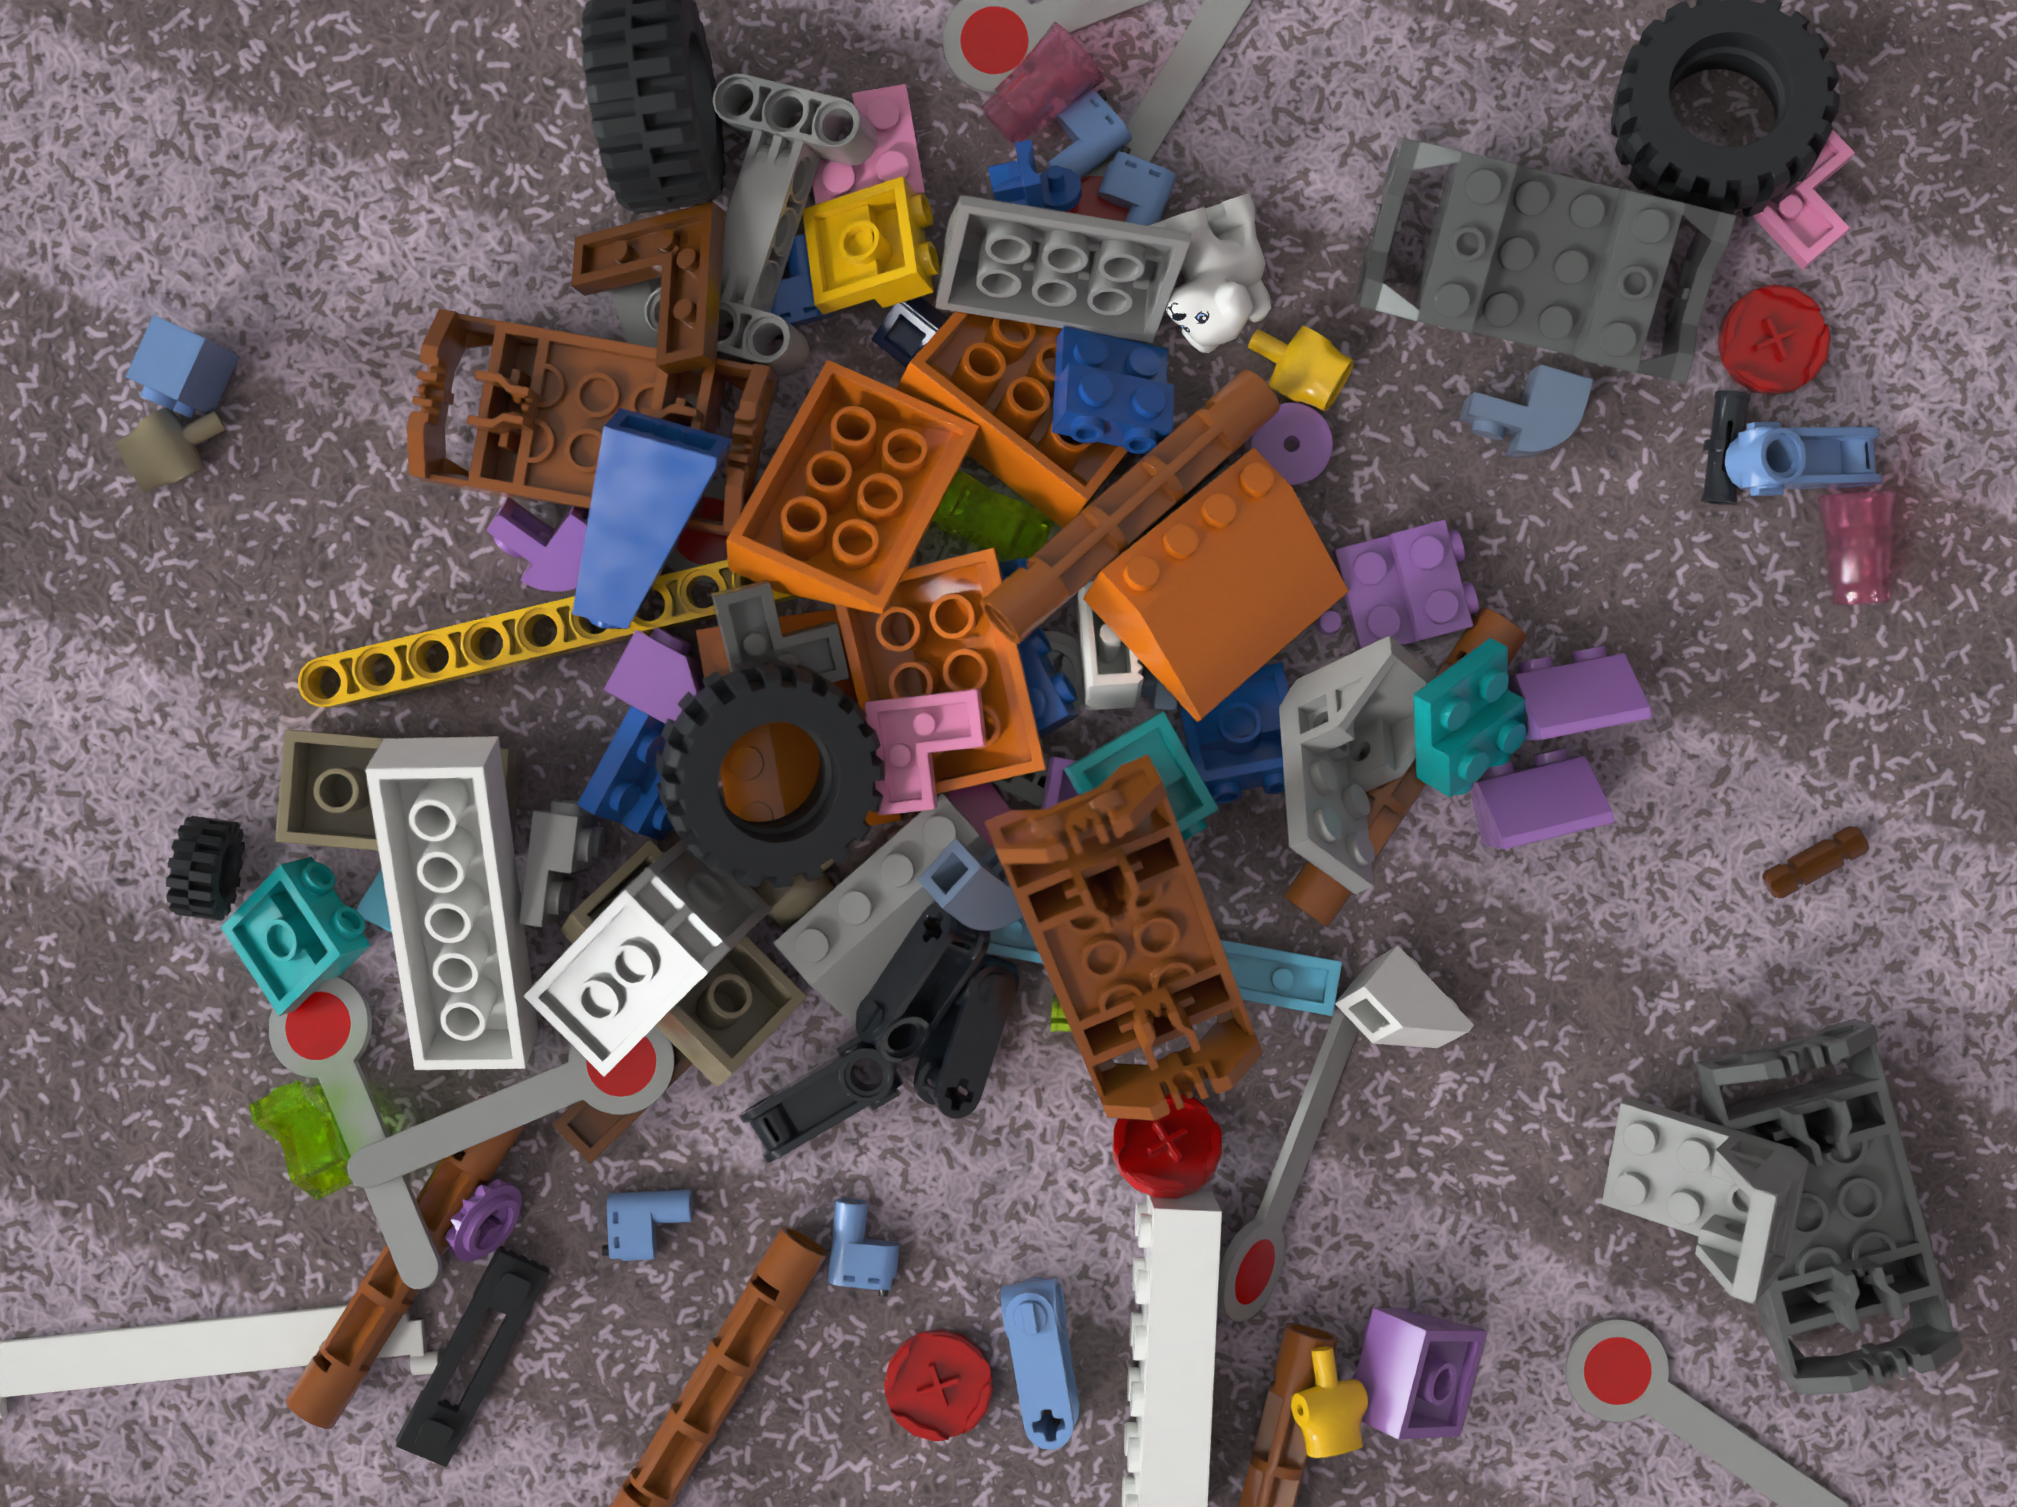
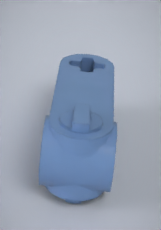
(1781, 458)
(1041, 1359)

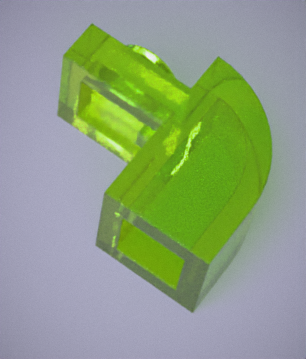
(991, 520)
(308, 1136)

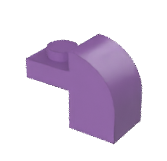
(551, 552)

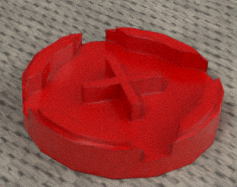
(1773, 340)
(1171, 1153)
(938, 1384)

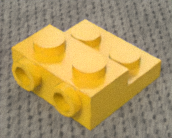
(870, 247)

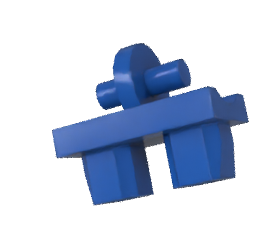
(1020, 184)

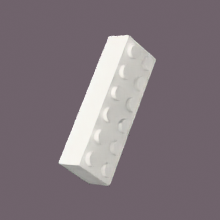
(453, 901)
(1175, 1352)

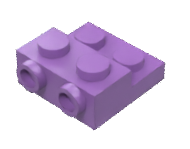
(1407, 585)

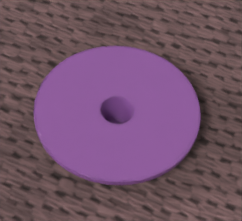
(1311, 440)

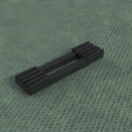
(435, 1425)

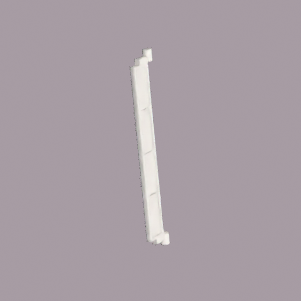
(186, 1351)

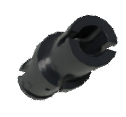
(1729, 410)

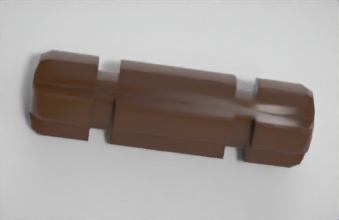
(1815, 862)

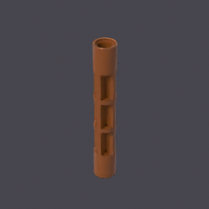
(1130, 506)
(1389, 803)
(382, 1295)
(723, 1371)
(1280, 1447)

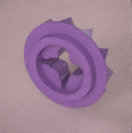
(484, 1221)

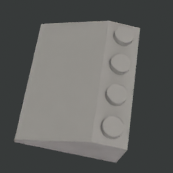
(1058, 268)

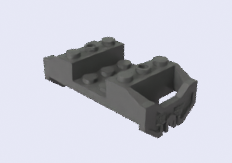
(1547, 260)
(1858, 1220)

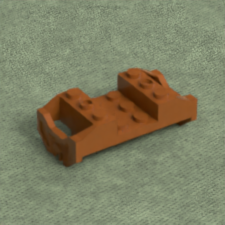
(549, 408)
(1128, 941)

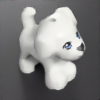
(1219, 273)

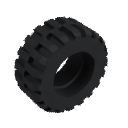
(1738, 38)
(653, 102)
(811, 832)

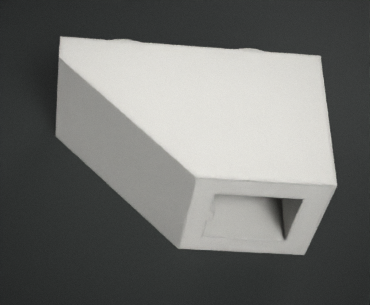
(1401, 1004)

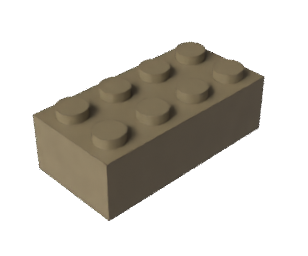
(327, 789)
(728, 1009)

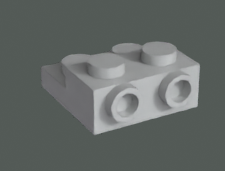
(559, 844)

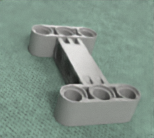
(770, 207)

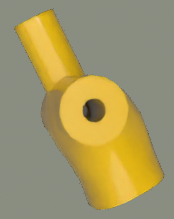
(1306, 368)
(1331, 1410)

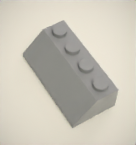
(866, 918)

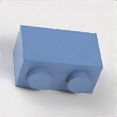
(181, 368)

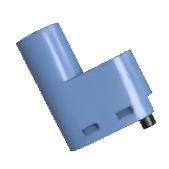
(1094, 132)
(1137, 187)
(634, 1219)
(859, 1260)

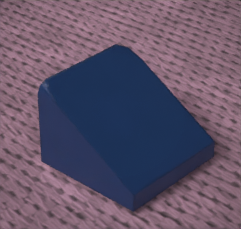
(908, 329)

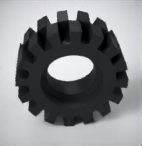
(205, 868)

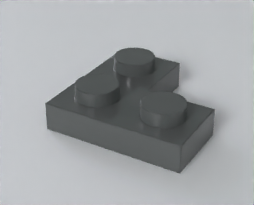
(754, 634)

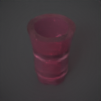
(1042, 85)
(1859, 544)

